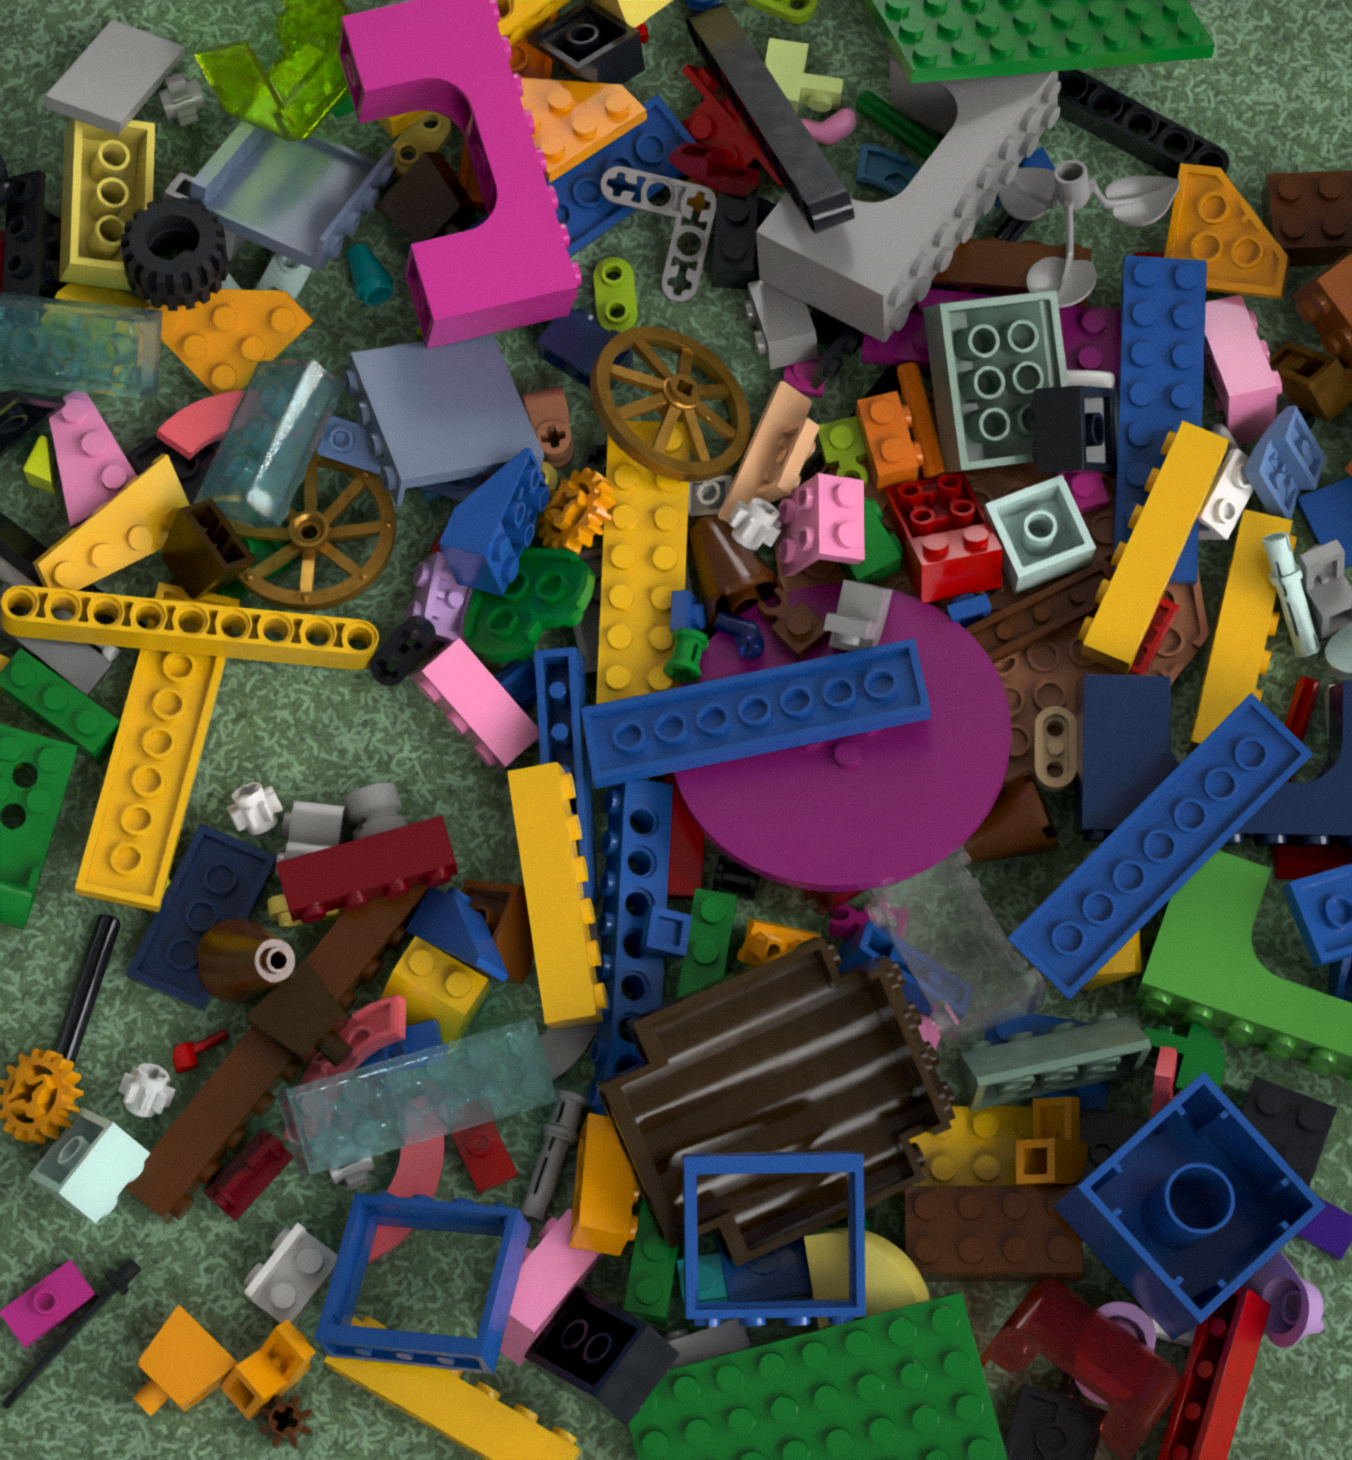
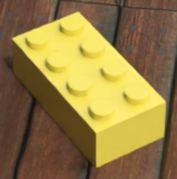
(101, 189)

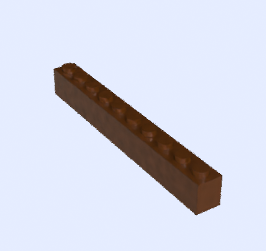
(256, 1067)

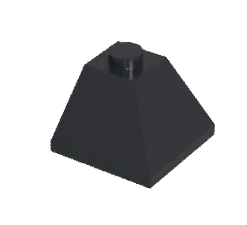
(592, 44)

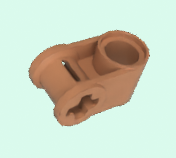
(550, 421)

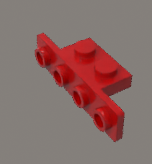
(719, 124)

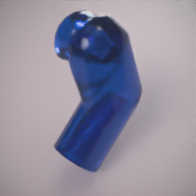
(746, 634)

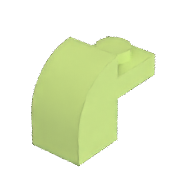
(788, 66)

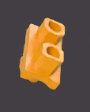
(769, 938)

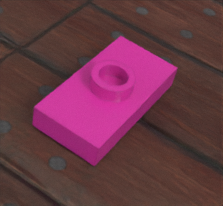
(48, 1304)

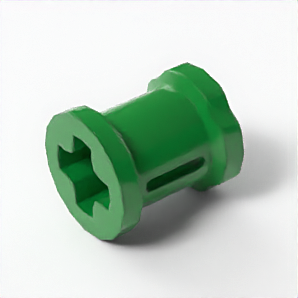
(686, 655)

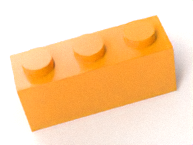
(602, 1191)

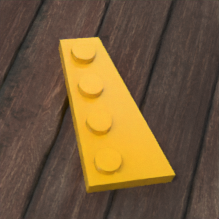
(117, 532)

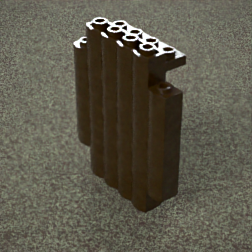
(778, 1065)

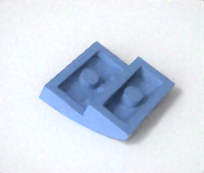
(1285, 463)

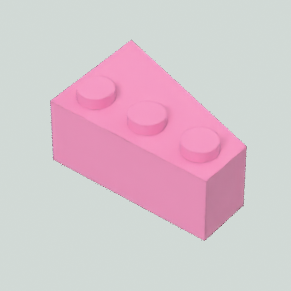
(87, 458)
(544, 1285)

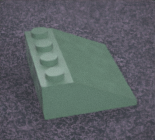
(985, 372)
(1053, 1061)

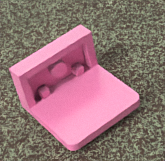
(822, 522)

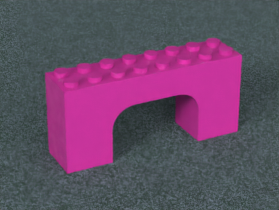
(457, 64)

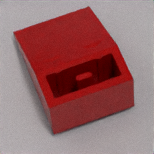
(944, 537)

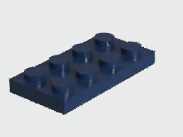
(212, 884)

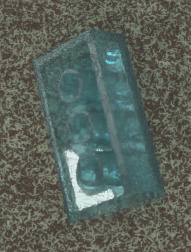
(271, 441)

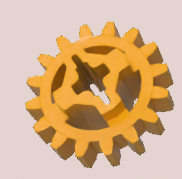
(576, 511)
(39, 1096)

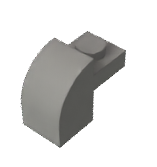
(1326, 587)
(859, 616)

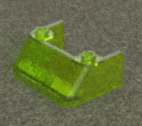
(302, 83)

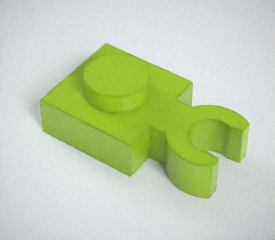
(843, 447)

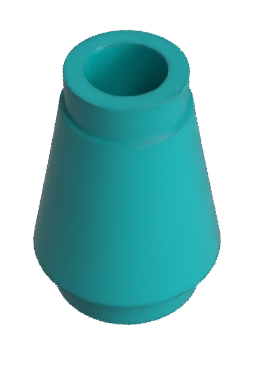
(369, 276)

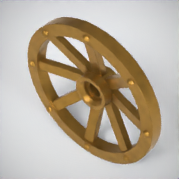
(675, 399)
(313, 521)

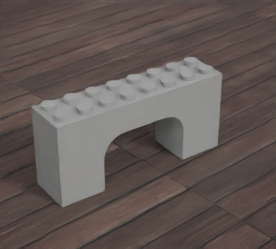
(893, 248)

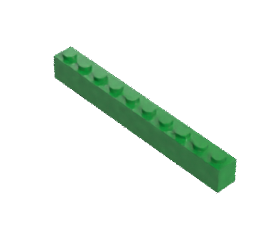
(705, 962)

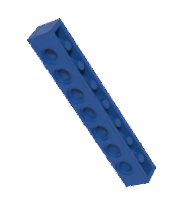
(651, 807)

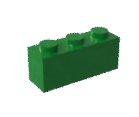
(59, 706)

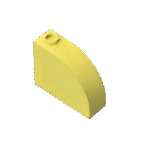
(889, 1272)

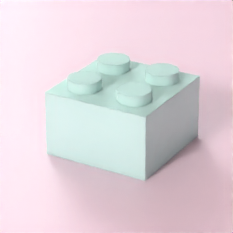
(1040, 534)
(90, 1165)

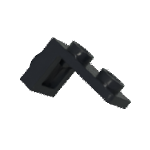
(844, 341)

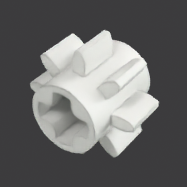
(755, 523)
(254, 808)
(146, 1090)

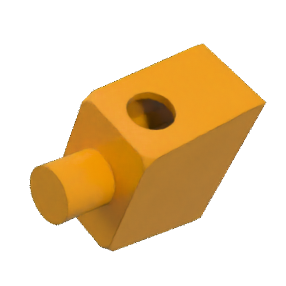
(181, 1365)

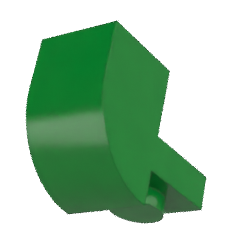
(1196, 1052)

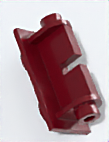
(249, 1174)

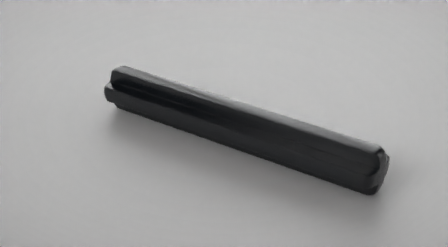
(87, 987)

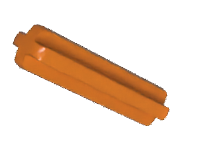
(923, 426)

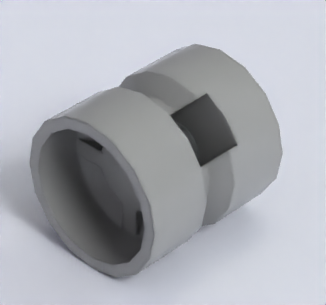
(374, 809)

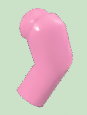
(833, 128)

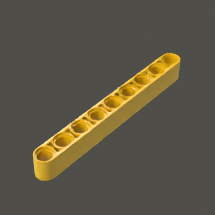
(171, 638)

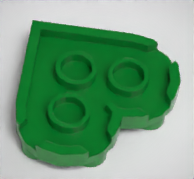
(547, 594)

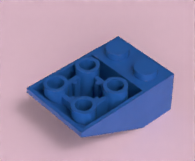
(495, 525)

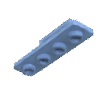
(348, 444)

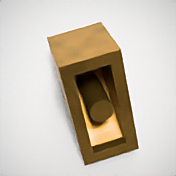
(1312, 380)

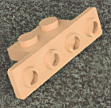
(775, 452)

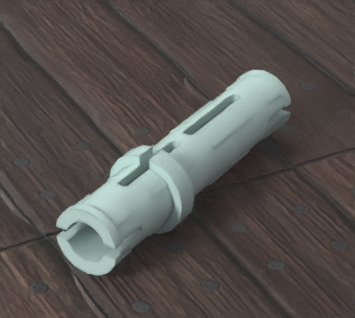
(1286, 578)

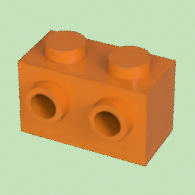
(887, 440)

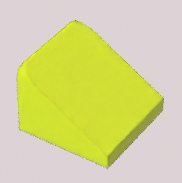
(40, 466)

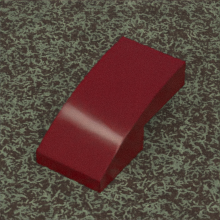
(705, 167)

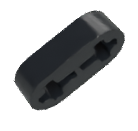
(409, 656)

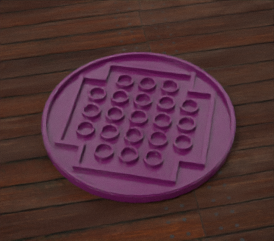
(867, 802)

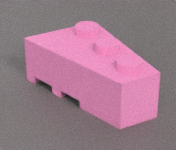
(1240, 369)
(476, 704)

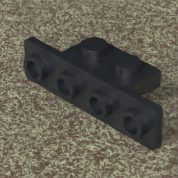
(31, 240)

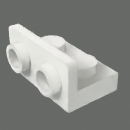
(1225, 498)
(290, 1275)

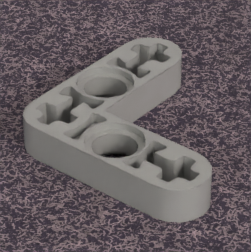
(675, 208)

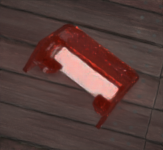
(1095, 1354)

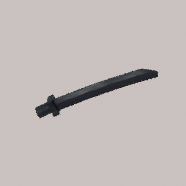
(118, 1282)

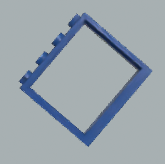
(792, 1310)
(416, 1348)

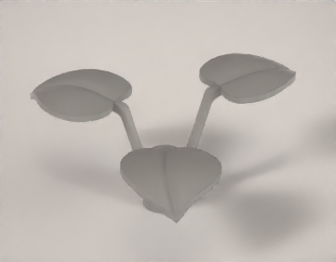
(1034, 189)

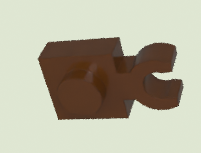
(795, 627)

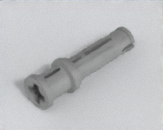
(559, 1136)

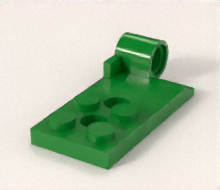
(26, 847)

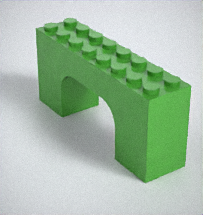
(1209, 974)

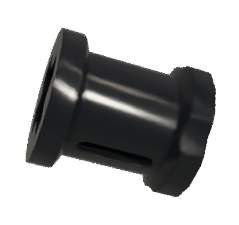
(735, 878)

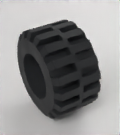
(169, 227)

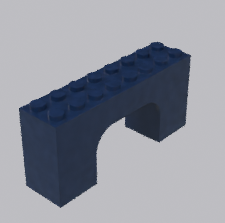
(1129, 753)

